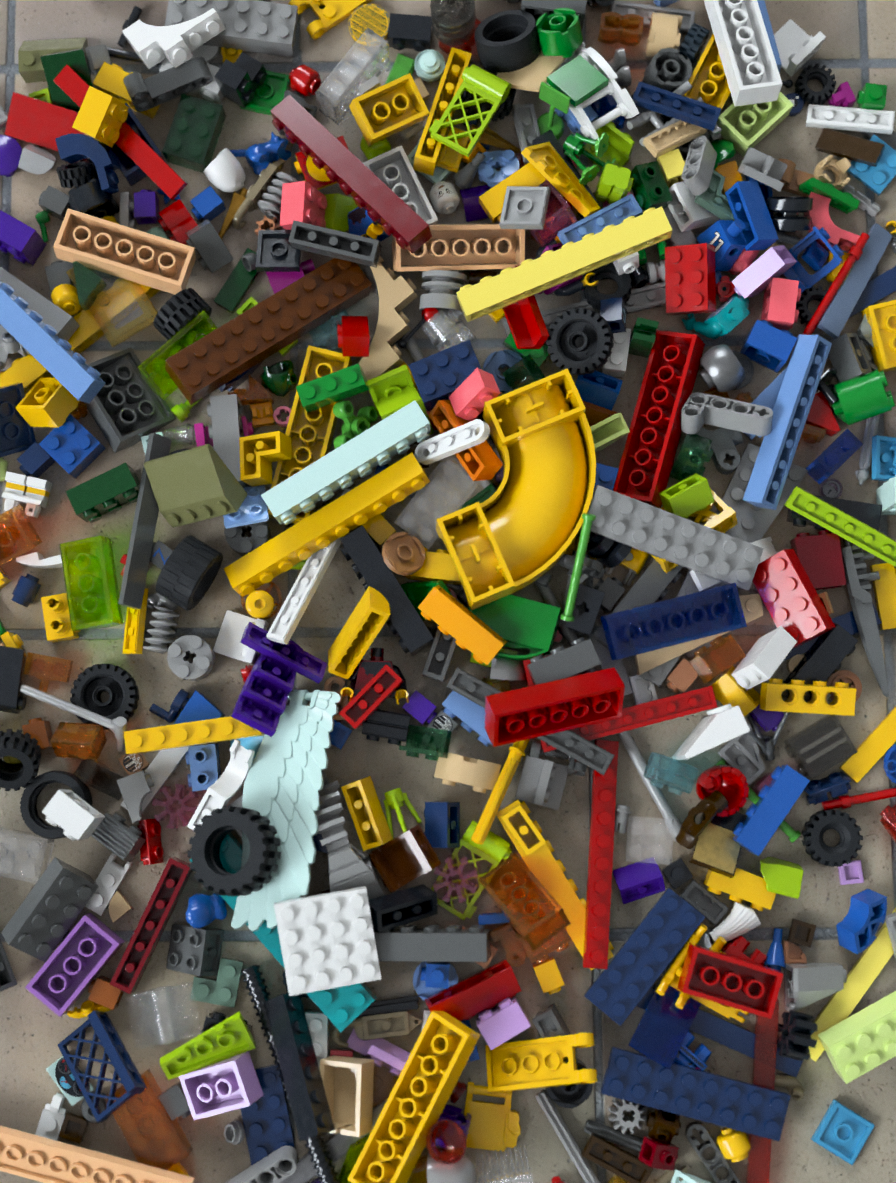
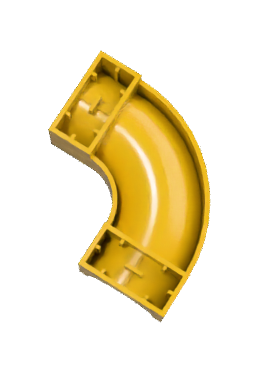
(542, 494)

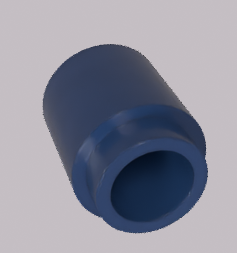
(26, 590)

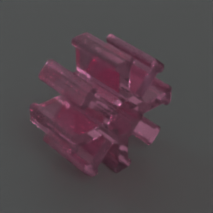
(173, 799)
(452, 872)

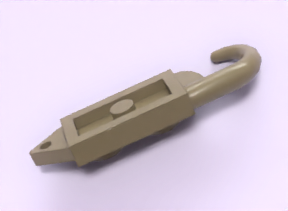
(256, 191)
(379, 1026)

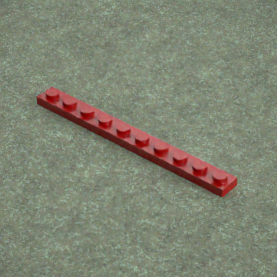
(600, 862)

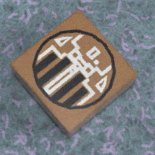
(133, 763)

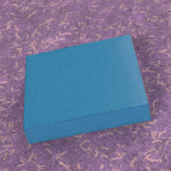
(843, 1132)

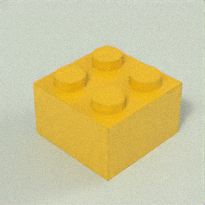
(101, 116)
(47, 404)

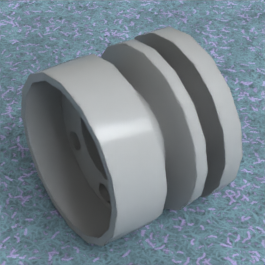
(443, 289)

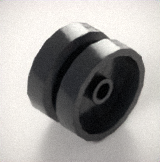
(788, 208)
(606, 550)

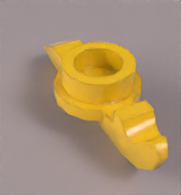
(86, 1008)

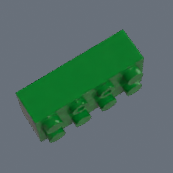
(522, 624)

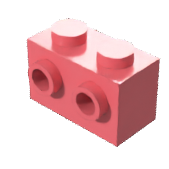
(472, 394)

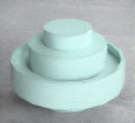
(429, 65)

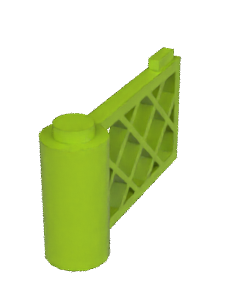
(482, 85)
(492, 850)

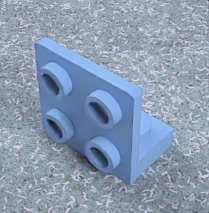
(251, 510)

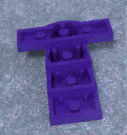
(272, 679)

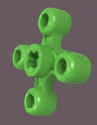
(352, 425)

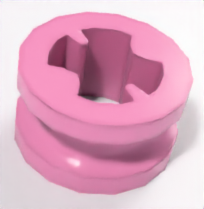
(277, 413)

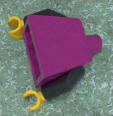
(571, 286)

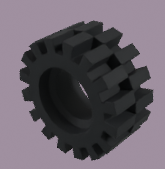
(819, 74)
(76, 173)
(807, 296)

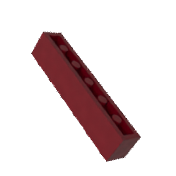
(151, 925)

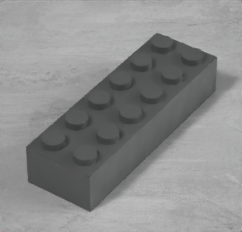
(434, 944)

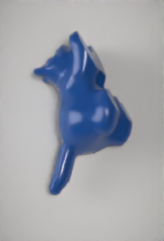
(263, 154)

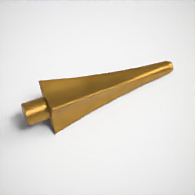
(492, 138)
(236, 202)

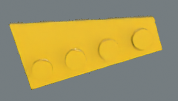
(558, 173)

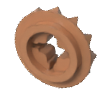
(846, 677)

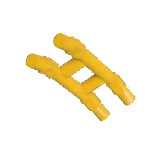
(675, 968)

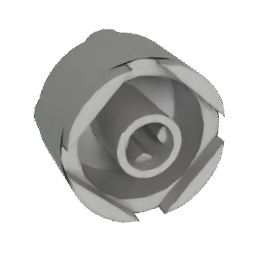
(179, 653)

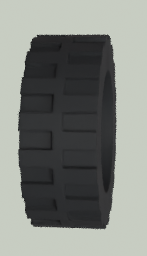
(607, 272)

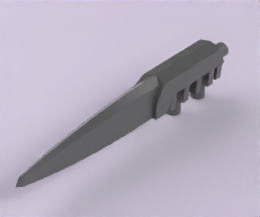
(861, 601)

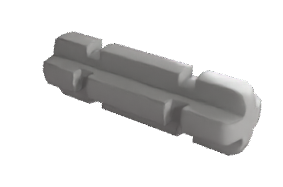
(865, 202)

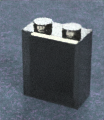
(819, 746)

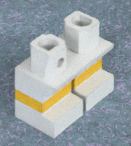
(26, 490)

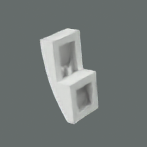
(37, 561)

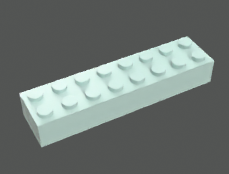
(347, 463)

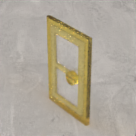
(120, 308)

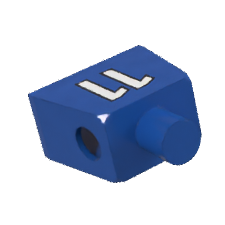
(727, 241)

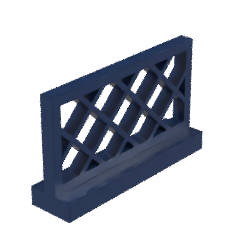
(113, 1050)

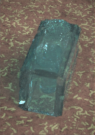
(671, 773)

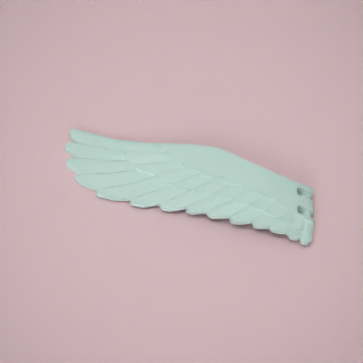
(285, 789)

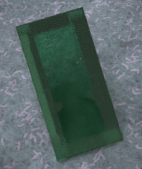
(87, 285)

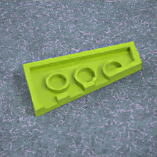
(214, 1045)

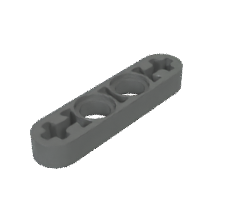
(714, 1163)

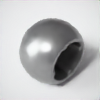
(721, 368)

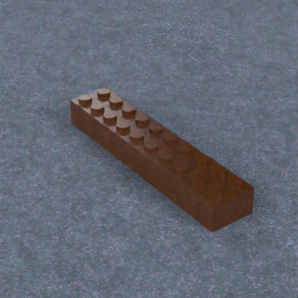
(267, 328)

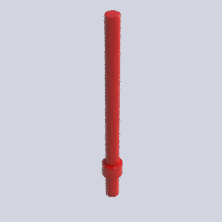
(853, 255)
(846, 801)

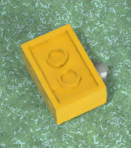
(879, 330)

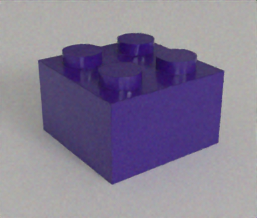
(19, 240)

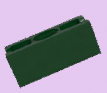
(643, 337)

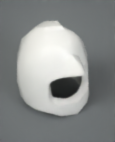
(225, 172)

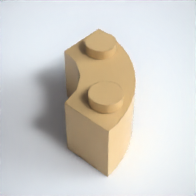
(468, 771)

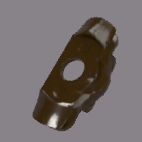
(690, 830)

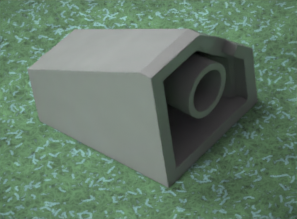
(810, 983)

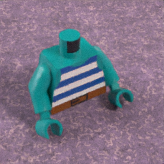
(722, 321)

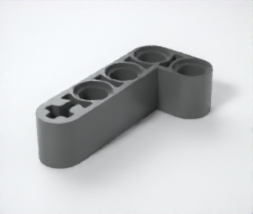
(167, 84)

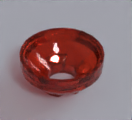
(453, 1139)

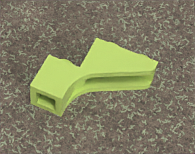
(609, 431)

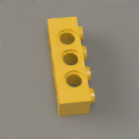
(842, 703)

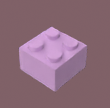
(502, 1022)

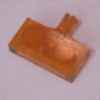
(47, 669)

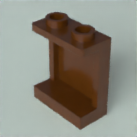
(404, 858)

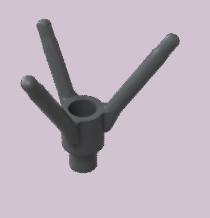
(767, 743)

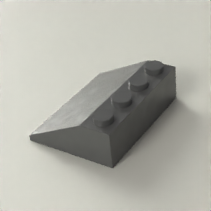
(126, 404)

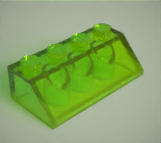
(153, 368)
(91, 583)

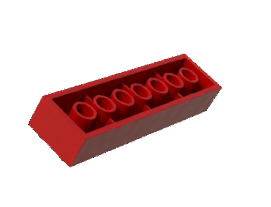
(657, 416)

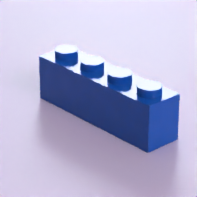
(770, 809)

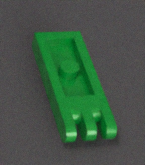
(839, 200)

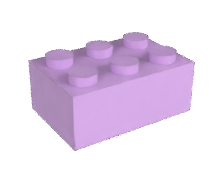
(221, 1086)

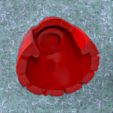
(729, 782)

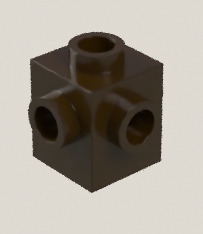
(663, 1125)

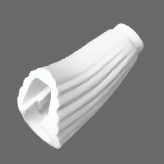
(738, 922)

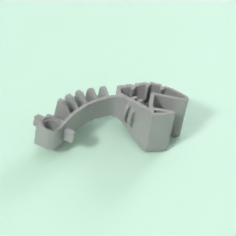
(346, 864)

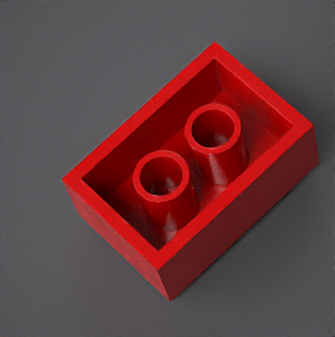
(690, 279)

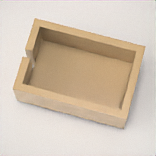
(349, 1093)

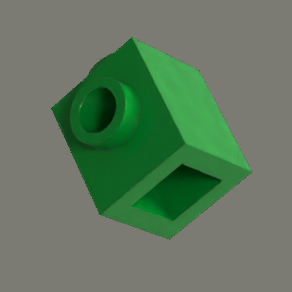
(872, 96)

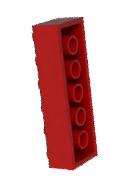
(554, 706)

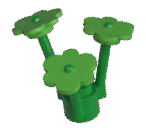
(574, 146)

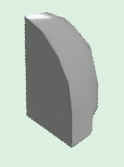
(36, 159)
(507, 669)

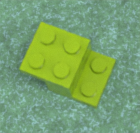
(394, 391)

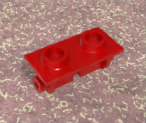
(152, 851)

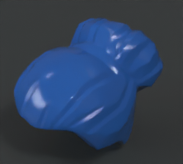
(205, 909)

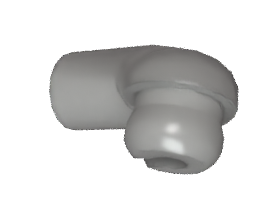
(157, 600)

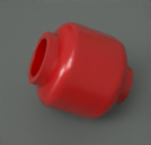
(304, 80)

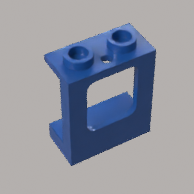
(798, 272)

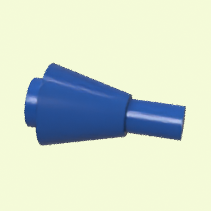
(775, 954)

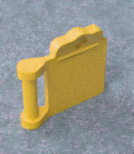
(492, 1124)

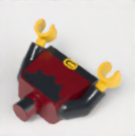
(367, 670)

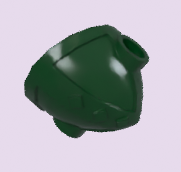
(279, 377)

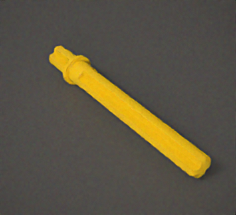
(499, 791)

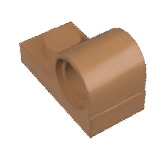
(793, 178)

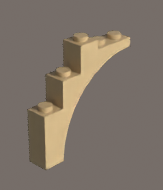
(391, 324)

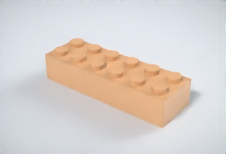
(463, 249)
(124, 252)

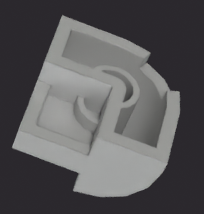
(459, 1172)

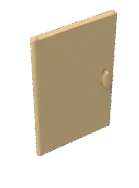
(531, 76)

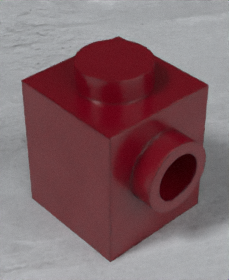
(658, 1154)

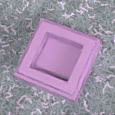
(851, 873)

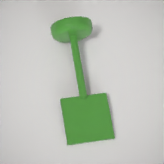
(550, 119)

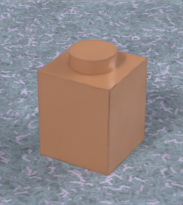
(681, 676)

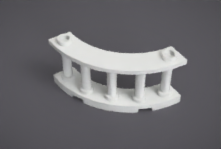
(625, 104)

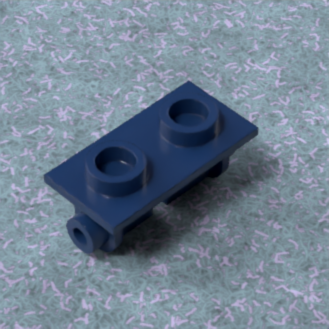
(836, 783)

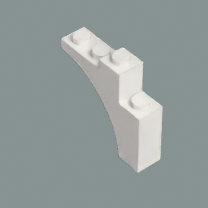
(172, 41)

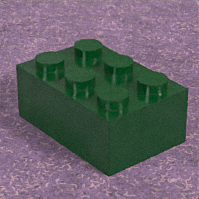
(105, 493)

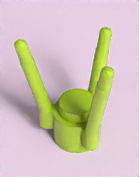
(395, 799)

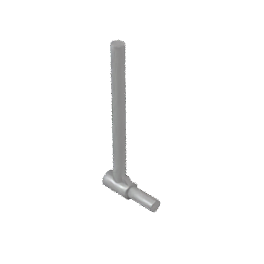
(116, 725)

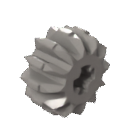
(625, 1121)

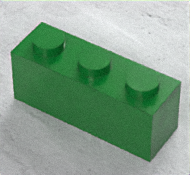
(332, 387)

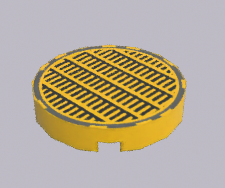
(370, 17)

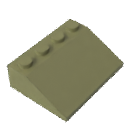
(194, 486)

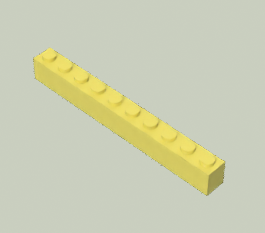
(564, 263)

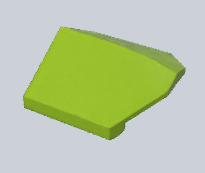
(337, 211)
(782, 876)

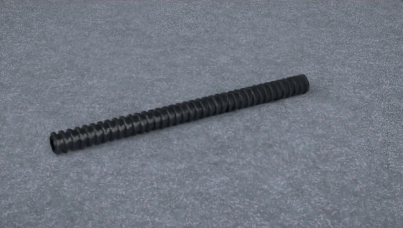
(316, 1145)

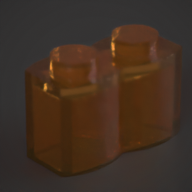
(621, 29)

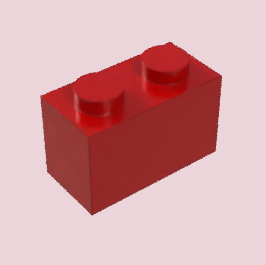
(353, 336)

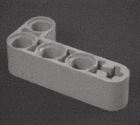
(725, 413)

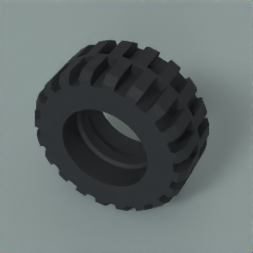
(207, 845)

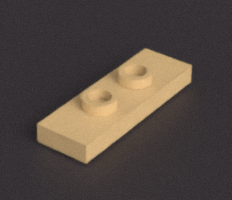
(672, 137)

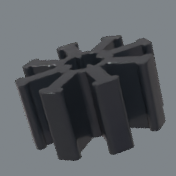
(796, 1035)

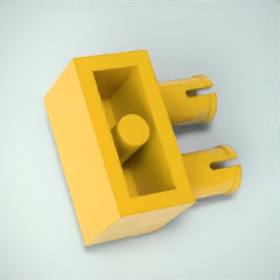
(57, 618)

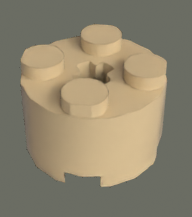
(663, 32)

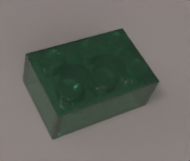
(194, 133)

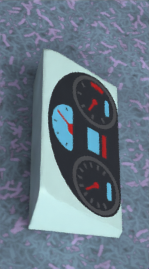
(65, 1080)

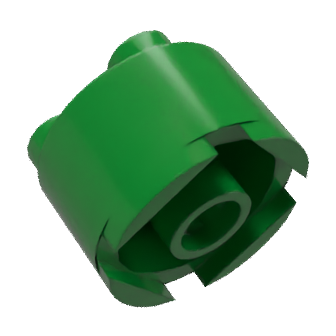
(559, 32)

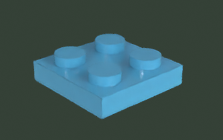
(876, 177)

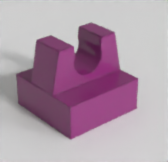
(843, 96)

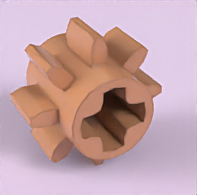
(267, 223)

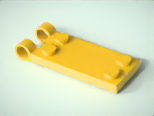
(332, 14)
(537, 1063)

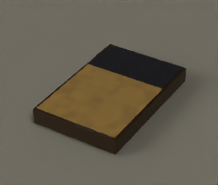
(715, 845)

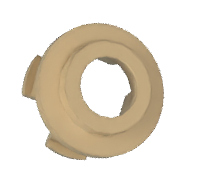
(838, 167)

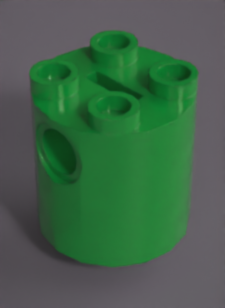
(862, 397)

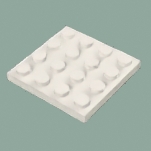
(327, 941)

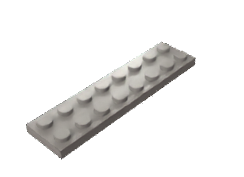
(673, 538)

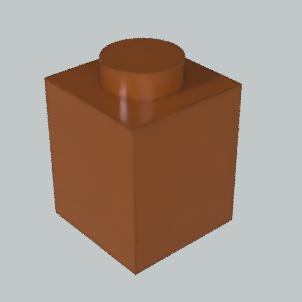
(40, 731)
(104, 993)

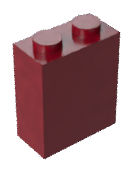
(821, 558)

